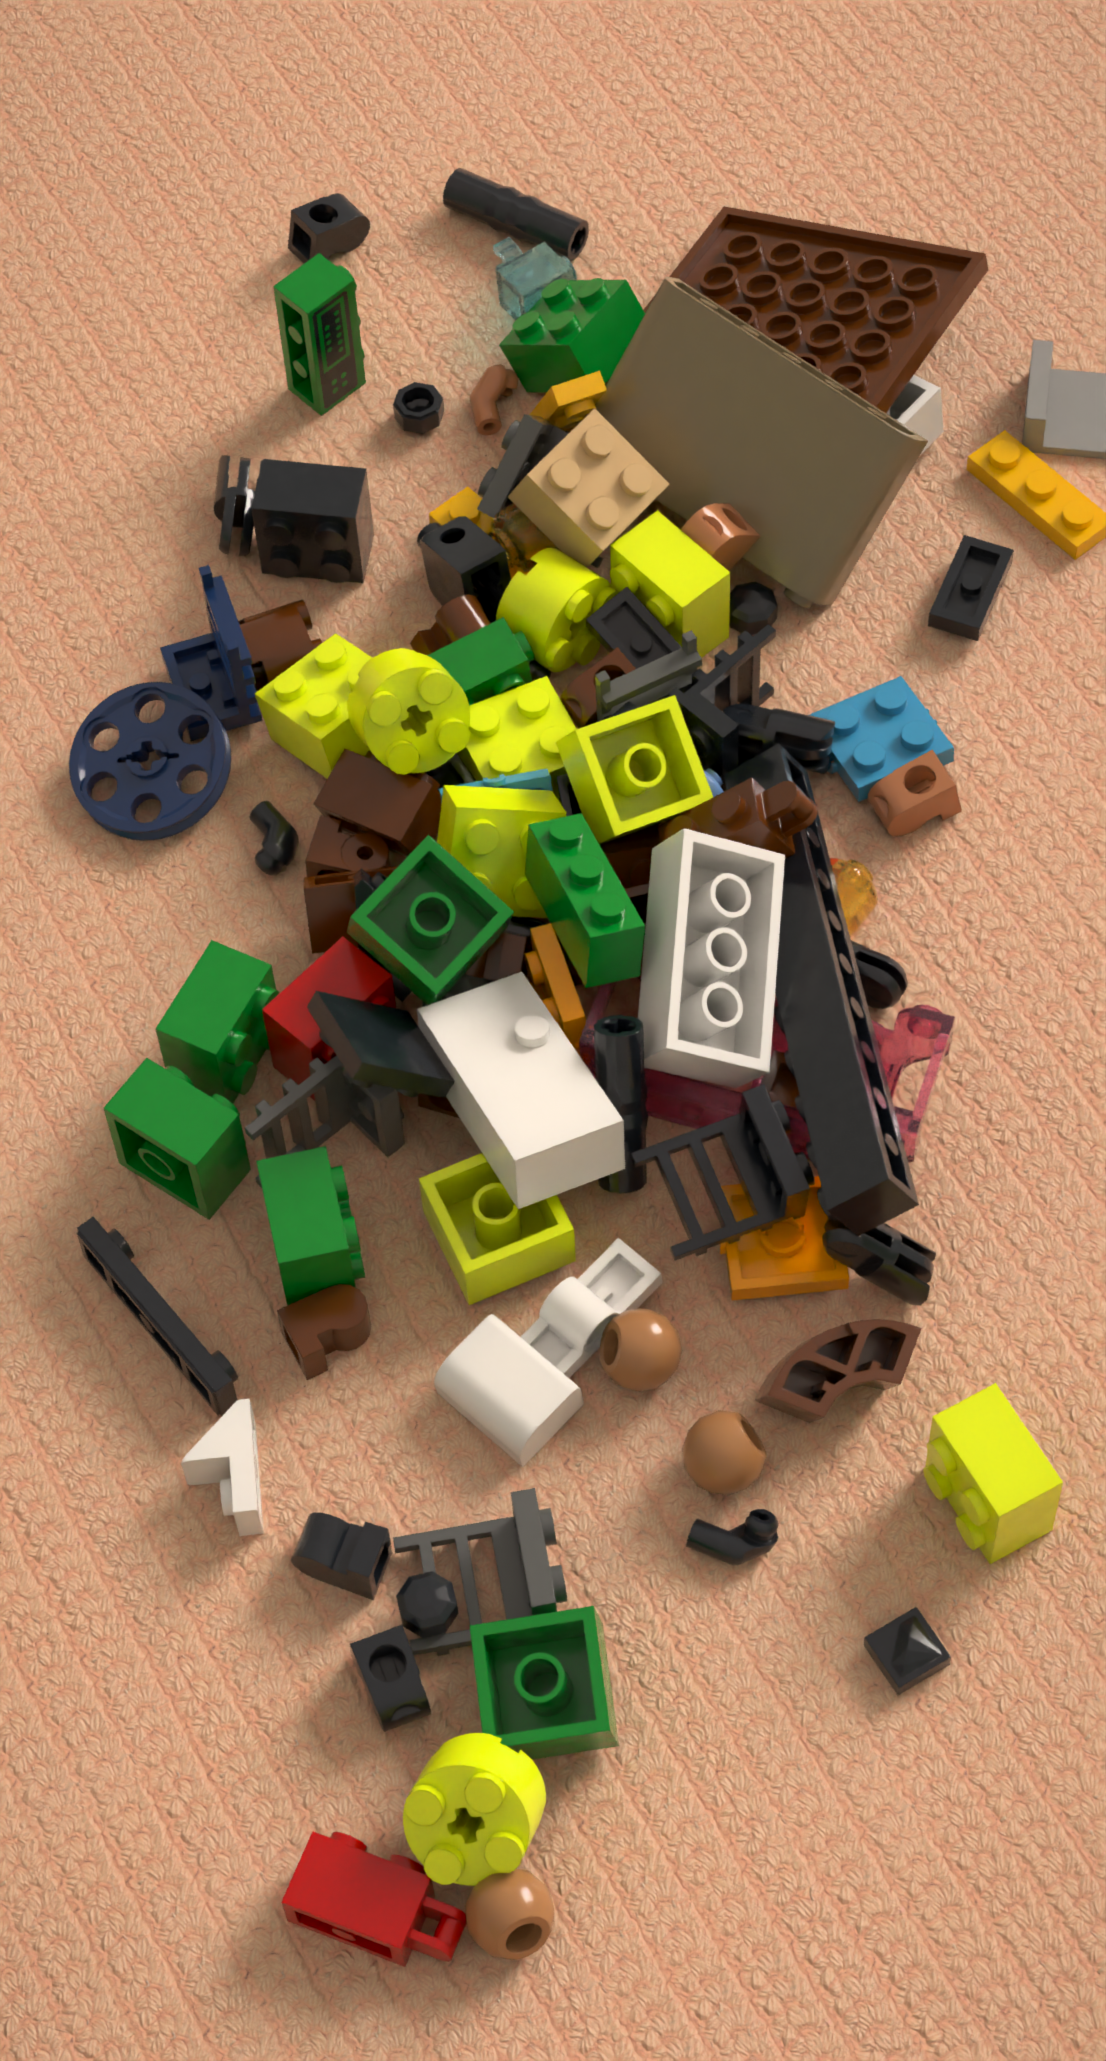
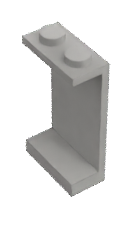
(1064, 408)

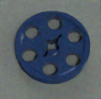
(166, 775)

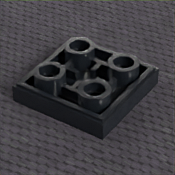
(379, 1046)

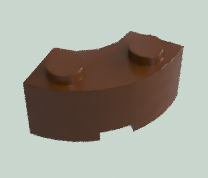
(839, 1359)

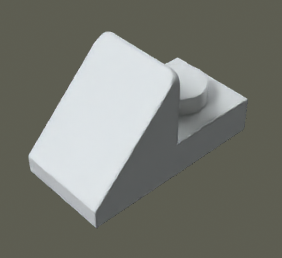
(230, 1457)

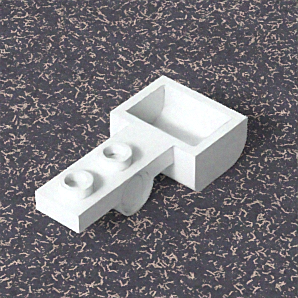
(521, 1385)

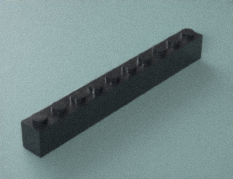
(831, 1031)

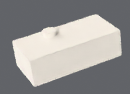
(710, 958)
(524, 1090)

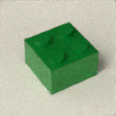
(572, 332)
(429, 921)
(218, 1023)
(178, 1137)
(310, 1222)
(545, 1683)

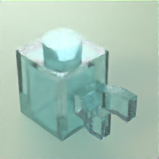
(526, 274)

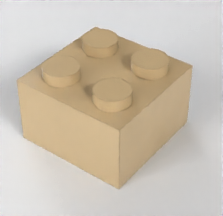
(588, 489)

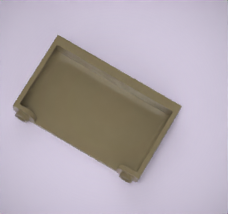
(759, 430)

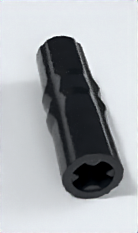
(515, 213)
(621, 1076)

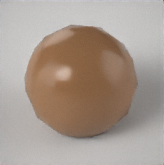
(640, 1349)
(723, 1453)
(510, 1914)

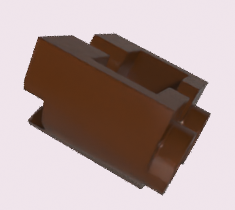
(277, 640)

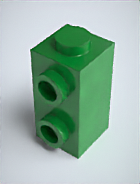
(488, 661)

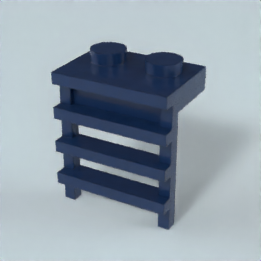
(216, 663)

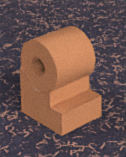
(721, 533)
(915, 795)

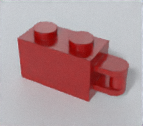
(369, 1901)

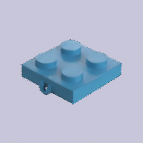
(881, 733)

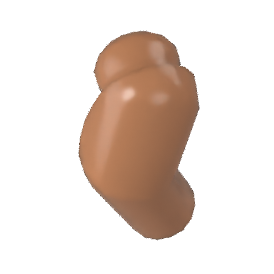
(483, 398)

